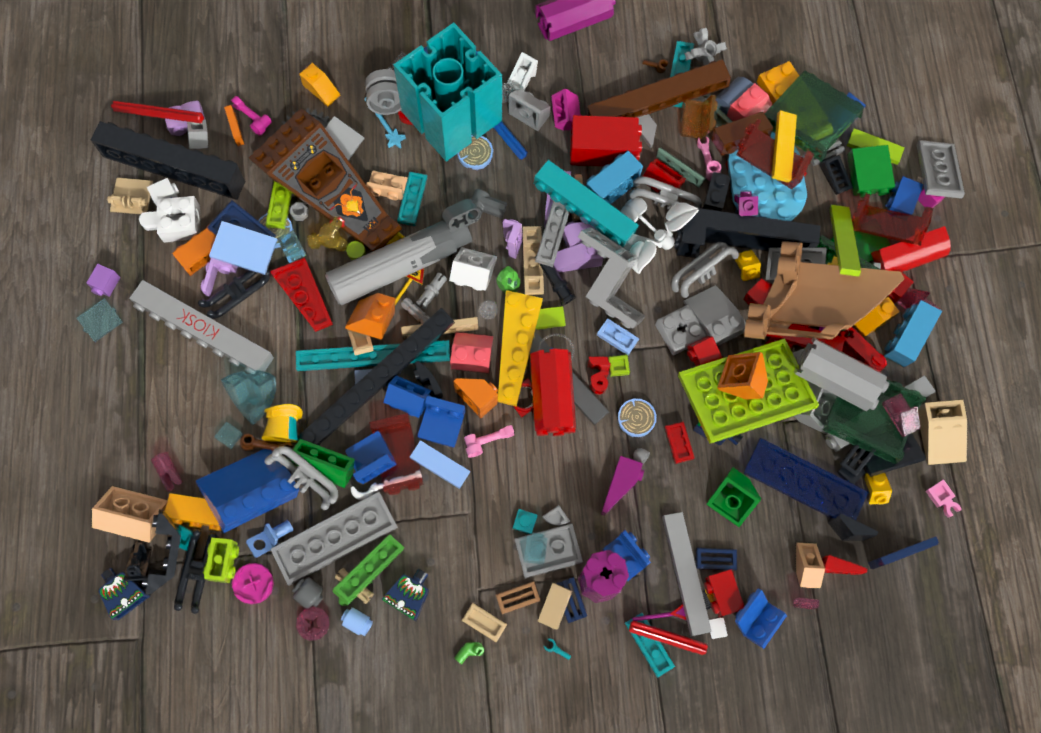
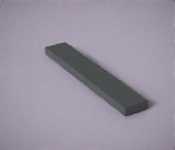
(583, 397)

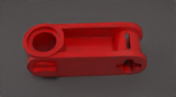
(862, 350)

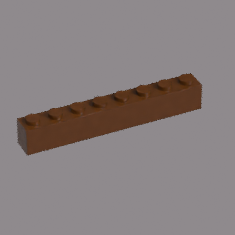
(665, 92)

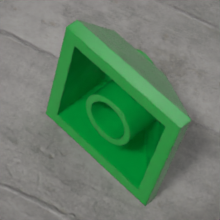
(735, 497)

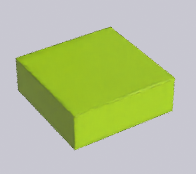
(619, 365)

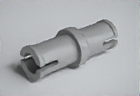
(431, 290)

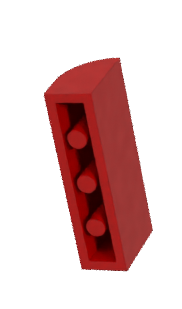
(907, 256)

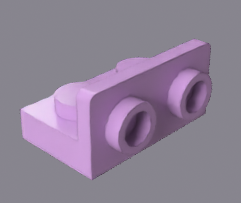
(513, 236)

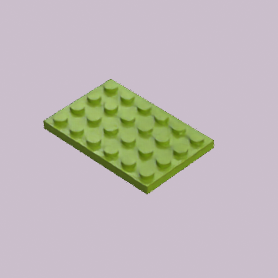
(728, 415)

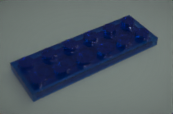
(804, 481)

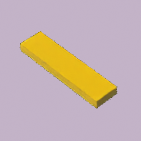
(784, 146)

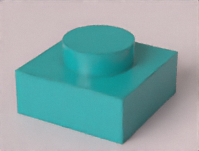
(525, 521)

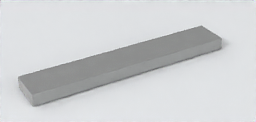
(686, 574)

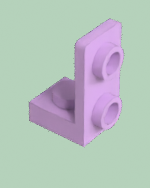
(212, 268)

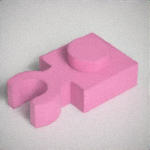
(941, 496)

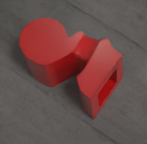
(599, 381)

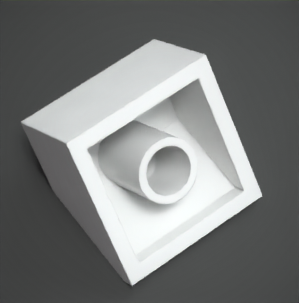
(472, 269)

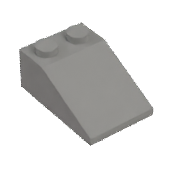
(717, 315)

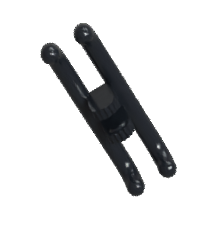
(235, 291)
(193, 571)

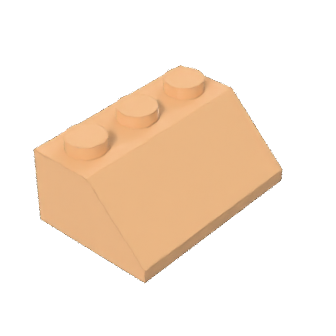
(127, 513)

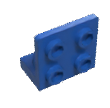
(441, 421)
(371, 457)
(626, 547)
(759, 619)

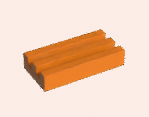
(234, 125)

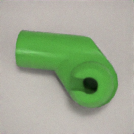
(469, 649)

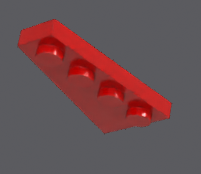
(302, 290)

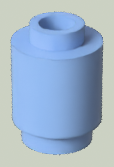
(356, 621)

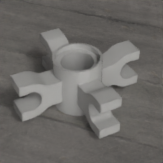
(706, 48)

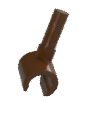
(658, 66)

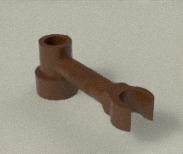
(259, 443)

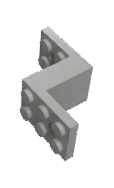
(611, 277)

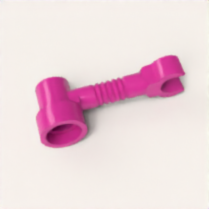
(260, 123)

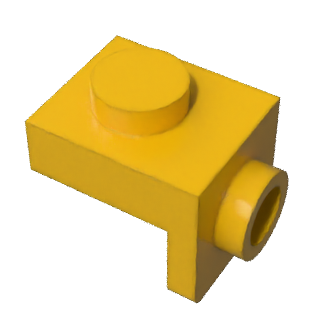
(749, 265)
(879, 488)

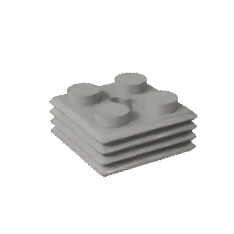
(677, 340)

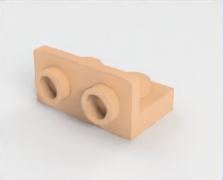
(387, 185)

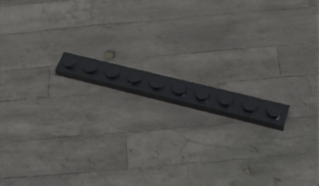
(377, 378)

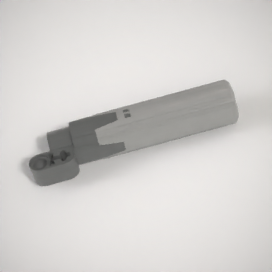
(404, 255)

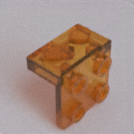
(698, 117)

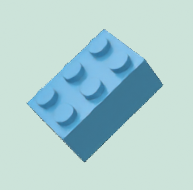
(615, 178)
(912, 333)

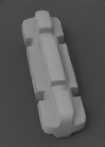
(414, 310)

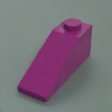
(623, 480)

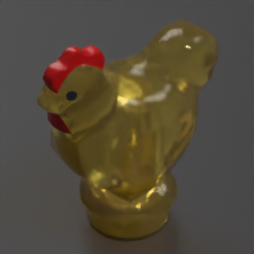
(329, 236)

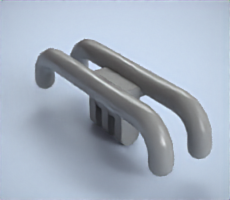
(667, 195)
(702, 266)
(304, 474)

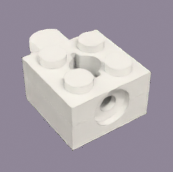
(170, 225)

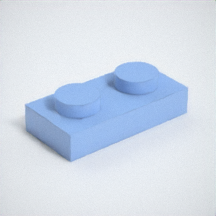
(617, 337)

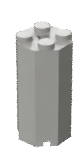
(841, 375)

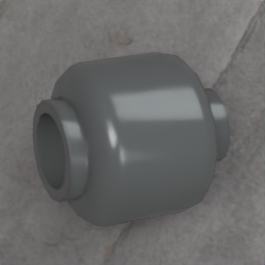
(307, 593)

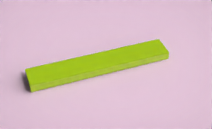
(845, 241)

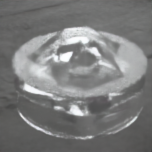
(488, 309)

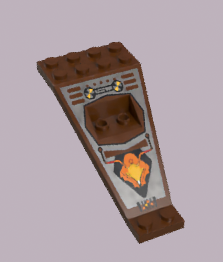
(316, 171)

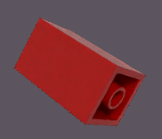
(602, 138)

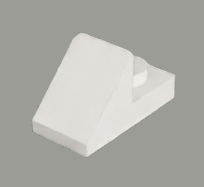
(523, 71)

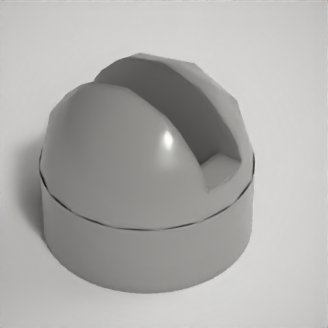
(641, 455)

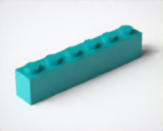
(585, 204)

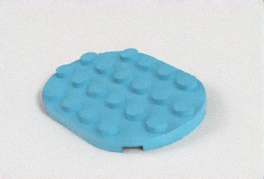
(774, 198)

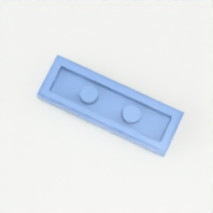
(439, 464)

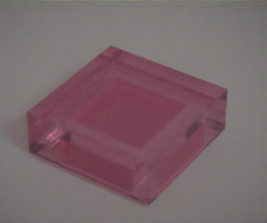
(806, 603)

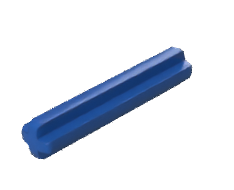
(511, 141)

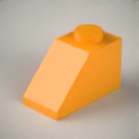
(319, 84)
(877, 317)

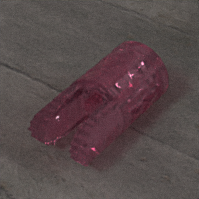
(166, 468)

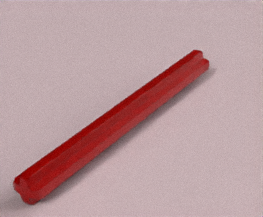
(159, 112)

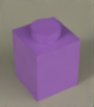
(103, 280)

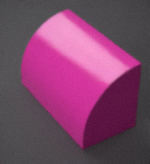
(564, 107)

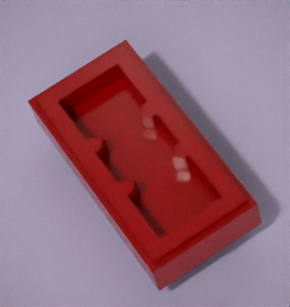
(679, 442)

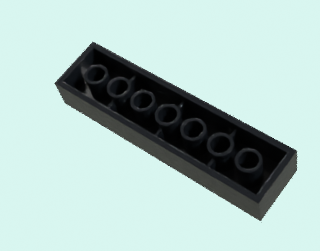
(168, 160)

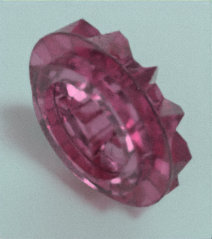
(303, 625)

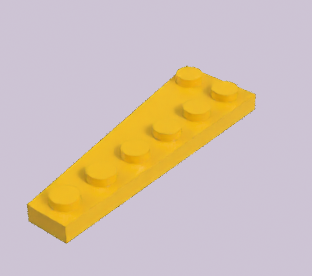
(518, 333)

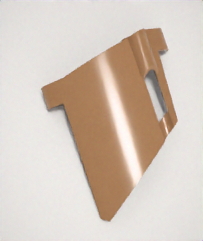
(817, 297)

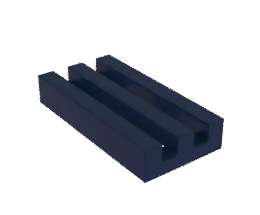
(699, 558)
(583, 613)

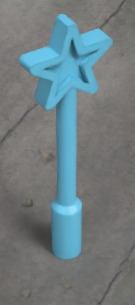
(393, 137)

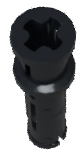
(559, 285)

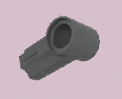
(489, 204)

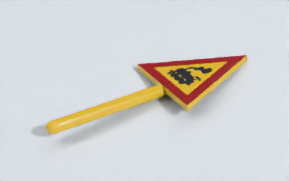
(416, 276)

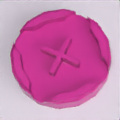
(252, 583)

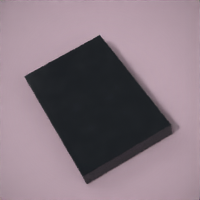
(878, 465)

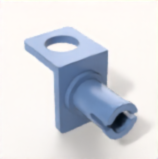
(270, 537)

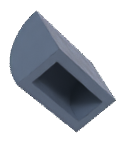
(732, 93)

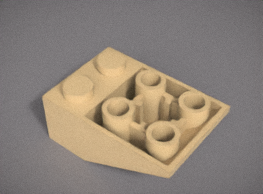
(944, 431)

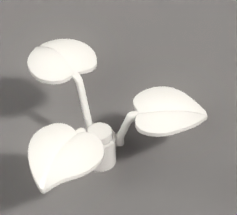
(677, 217)

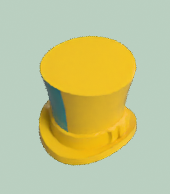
(282, 423)

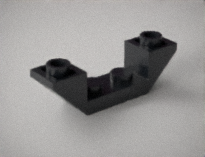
(157, 578)

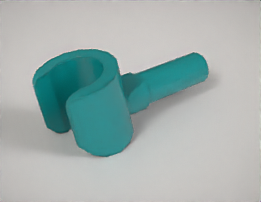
(557, 650)

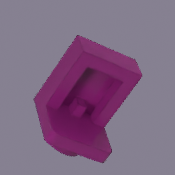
(747, 203)

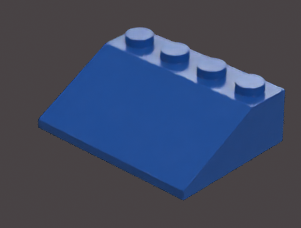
(246, 489)

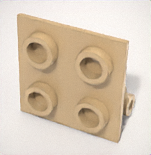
(130, 196)

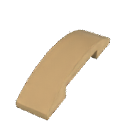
(532, 270)

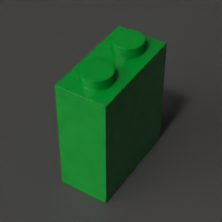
(871, 170)

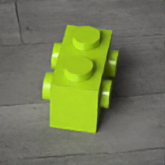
(221, 560)

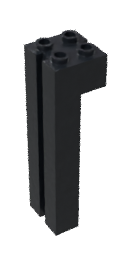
(741, 232)

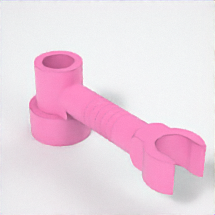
(711, 166)
(474, 444)

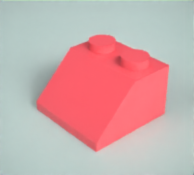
(749, 103)
(471, 352)

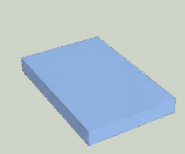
(243, 247)

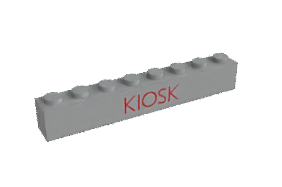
(201, 328)

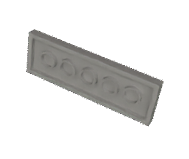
(333, 538)

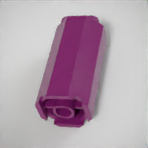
(568, 16)
(603, 576)

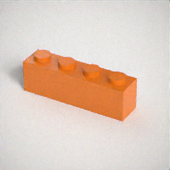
(195, 252)

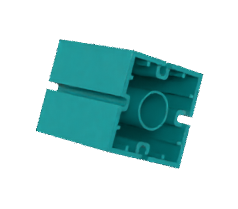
(449, 91)

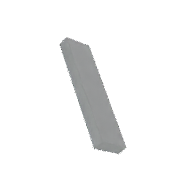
(552, 235)

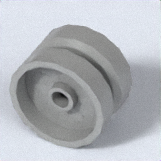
(382, 92)

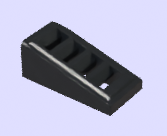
(828, 172)

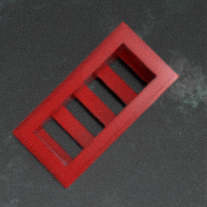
(840, 566)

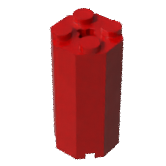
(553, 392)

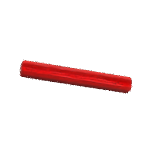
(668, 637)

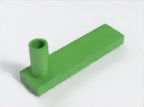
(367, 570)

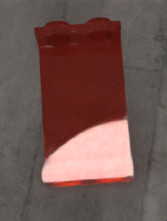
(759, 151)
(891, 223)
(400, 441)

